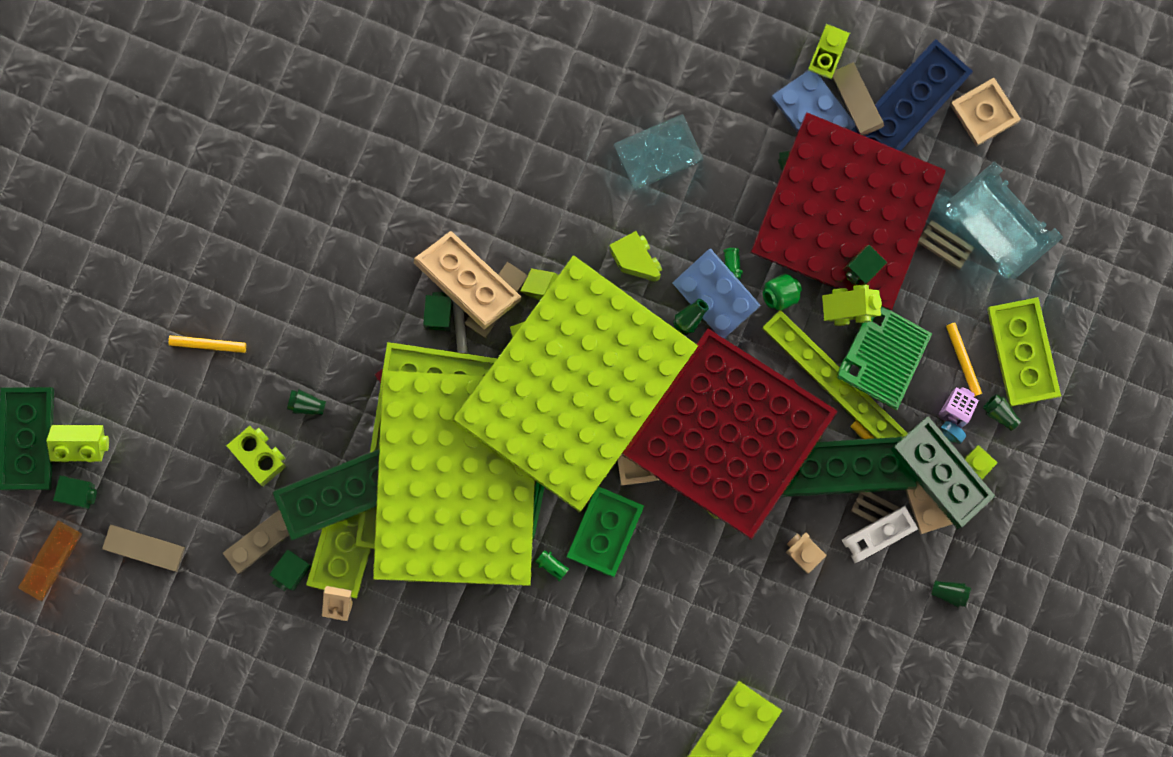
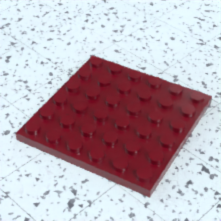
(839, 198)
(730, 434)

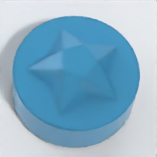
(953, 432)

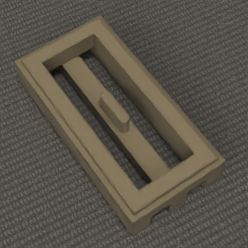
(951, 237)
(875, 498)

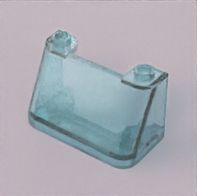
(1001, 223)

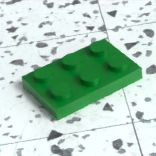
(605, 531)

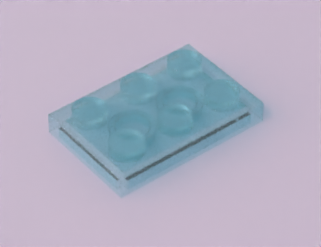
(658, 152)

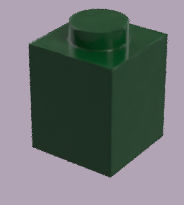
(864, 266)
(438, 312)
(75, 492)
(289, 571)

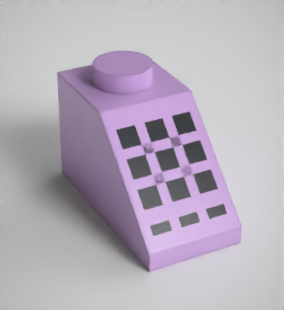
(959, 407)

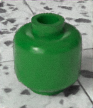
(782, 292)

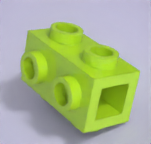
(851, 305)
(77, 443)

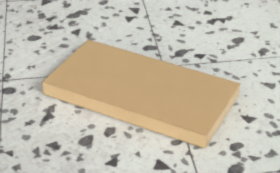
(467, 280)

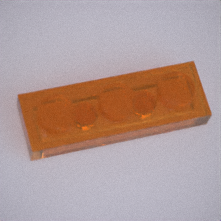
(50, 560)

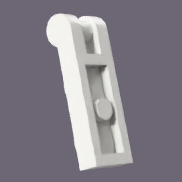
(880, 534)

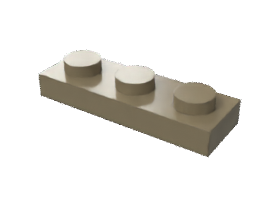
(257, 542)

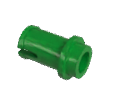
(732, 261)
(552, 565)

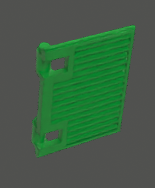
(885, 357)

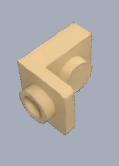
(805, 552)
(337, 603)

